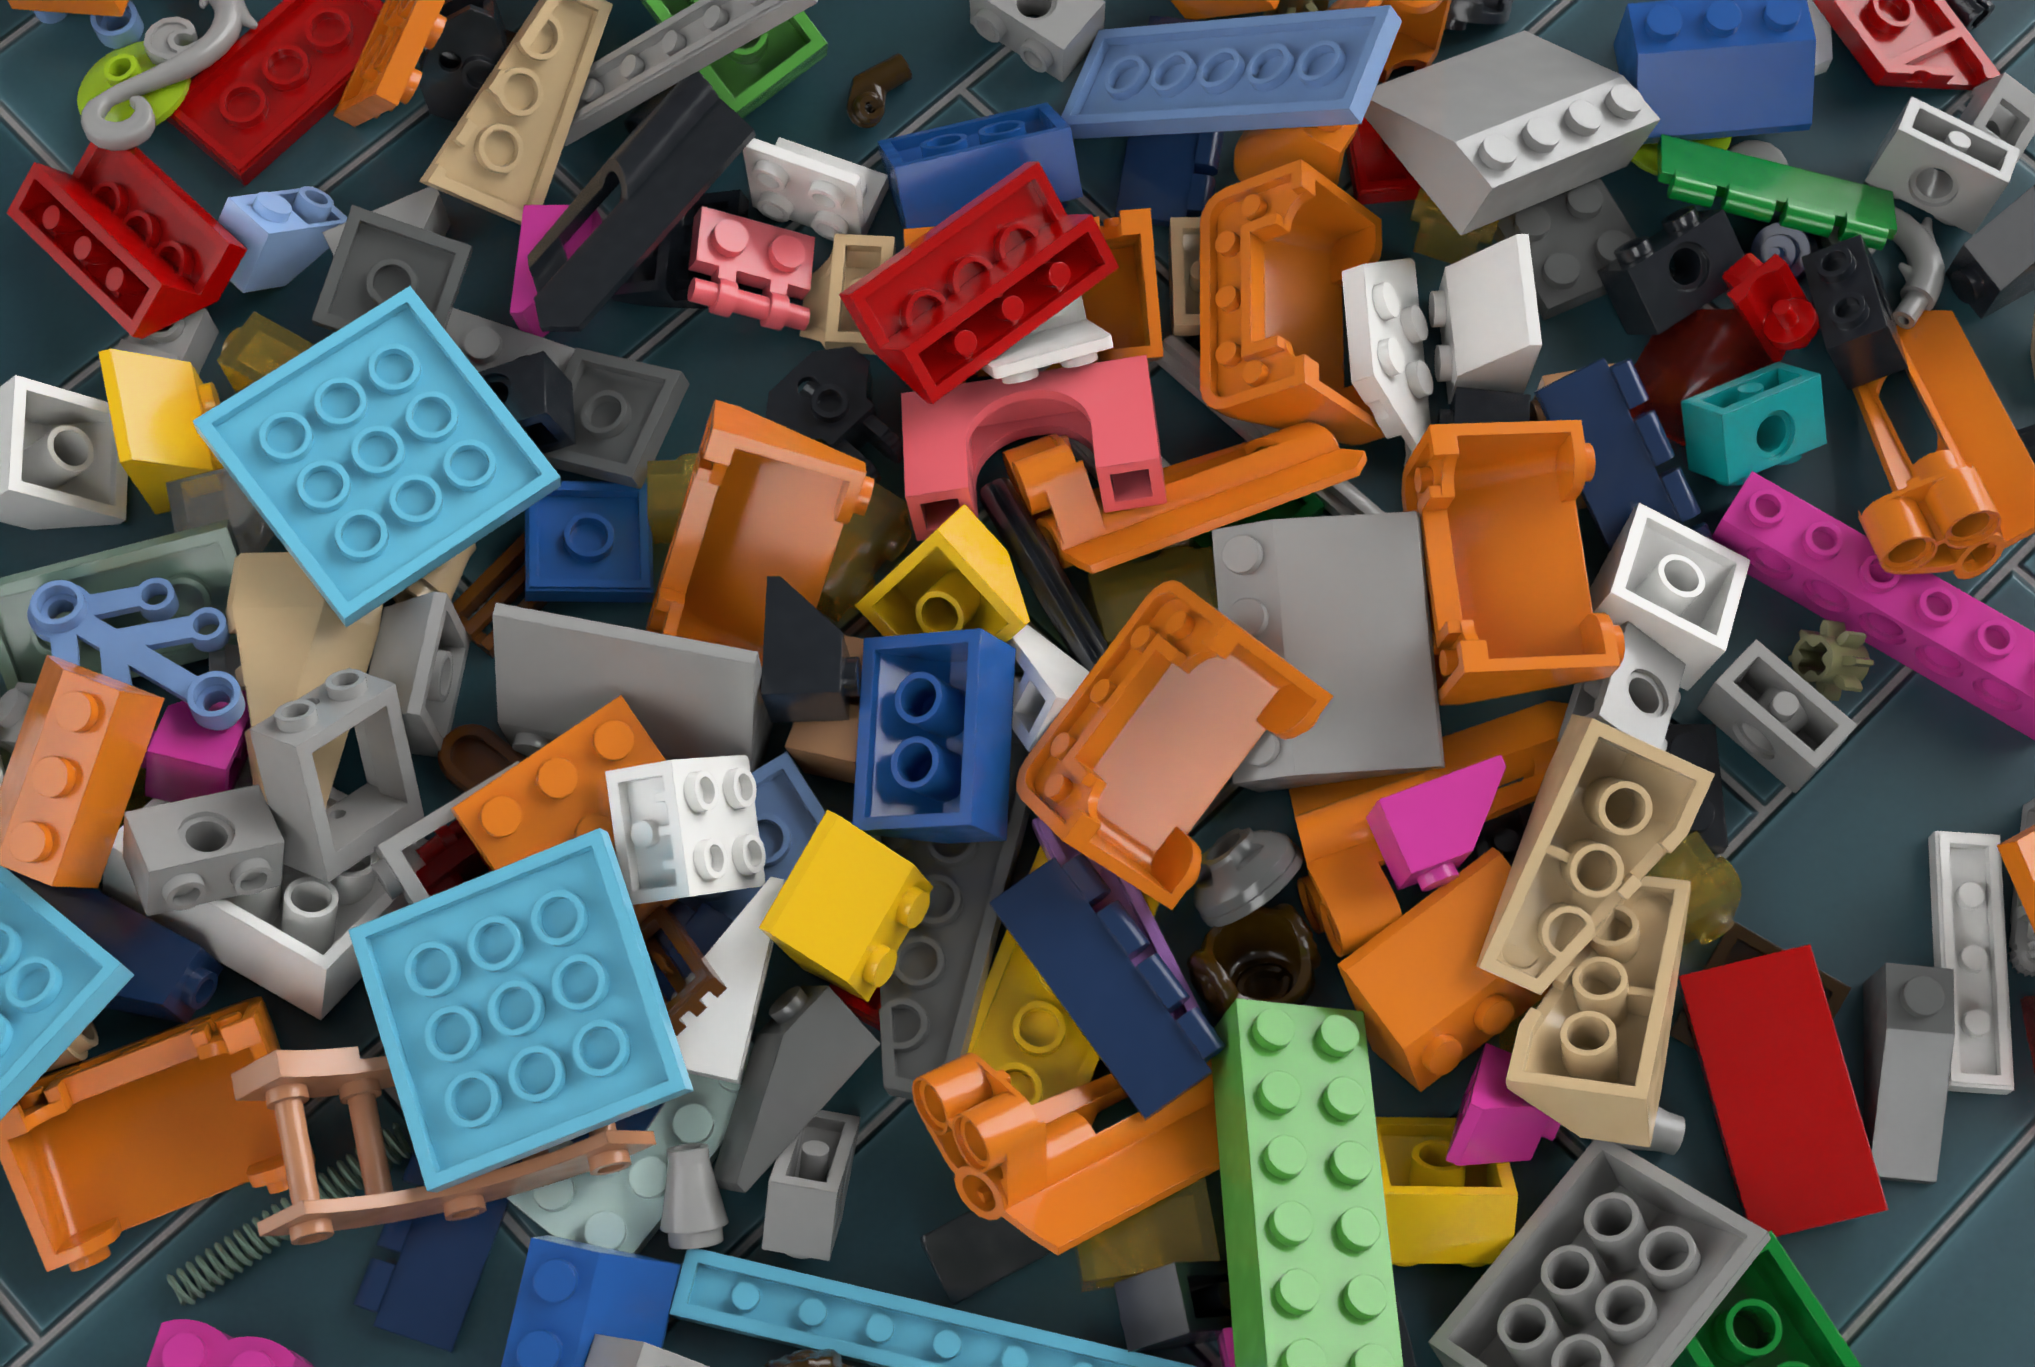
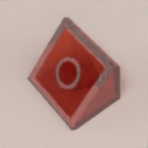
(1693, 358)

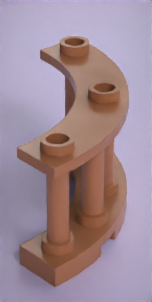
(293, 1076)

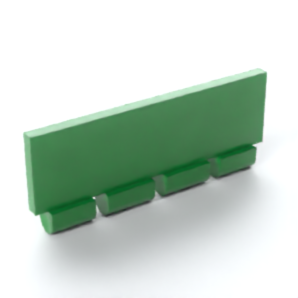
(1760, 187)

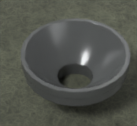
(1243, 873)

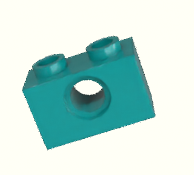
(1754, 423)

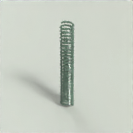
(352, 1182)

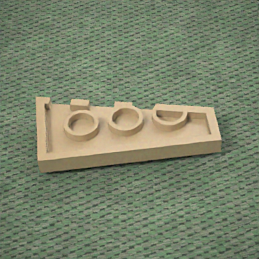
(521, 116)

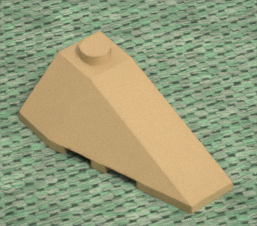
(290, 645)
(1591, 838)
(1604, 1027)

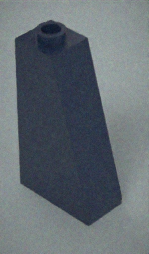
(169, 971)

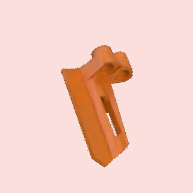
(1979, 485)
(1199, 492)
(1345, 882)
(1044, 1160)

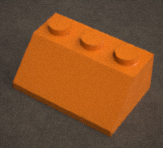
(72, 774)
(1421, 979)

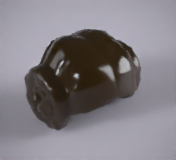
(1256, 958)

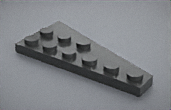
(946, 959)

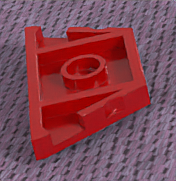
(1909, 43)

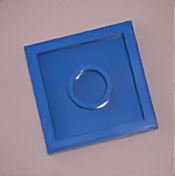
(589, 544)

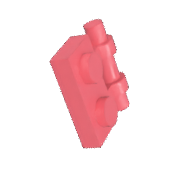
(753, 255)

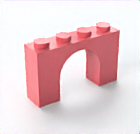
(1097, 404)

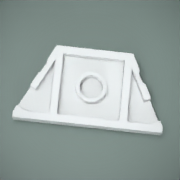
(1387, 347)

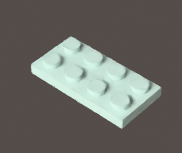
(627, 1206)

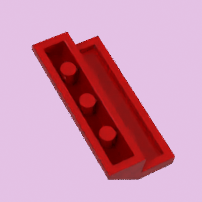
(128, 237)
(978, 283)

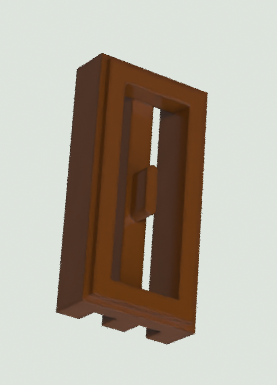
(486, 586)
(688, 994)

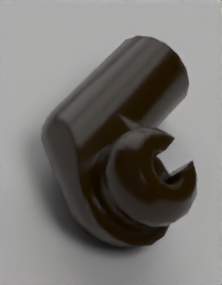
(870, 88)

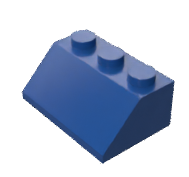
(1720, 65)
(952, 164)
(935, 737)
(584, 1291)

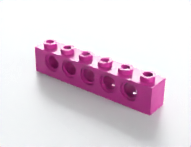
(1904, 616)

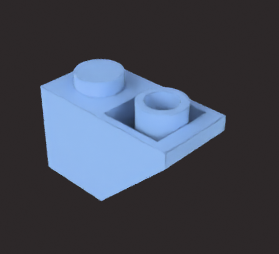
(280, 234)

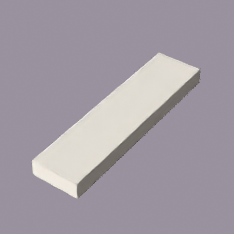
(1972, 941)

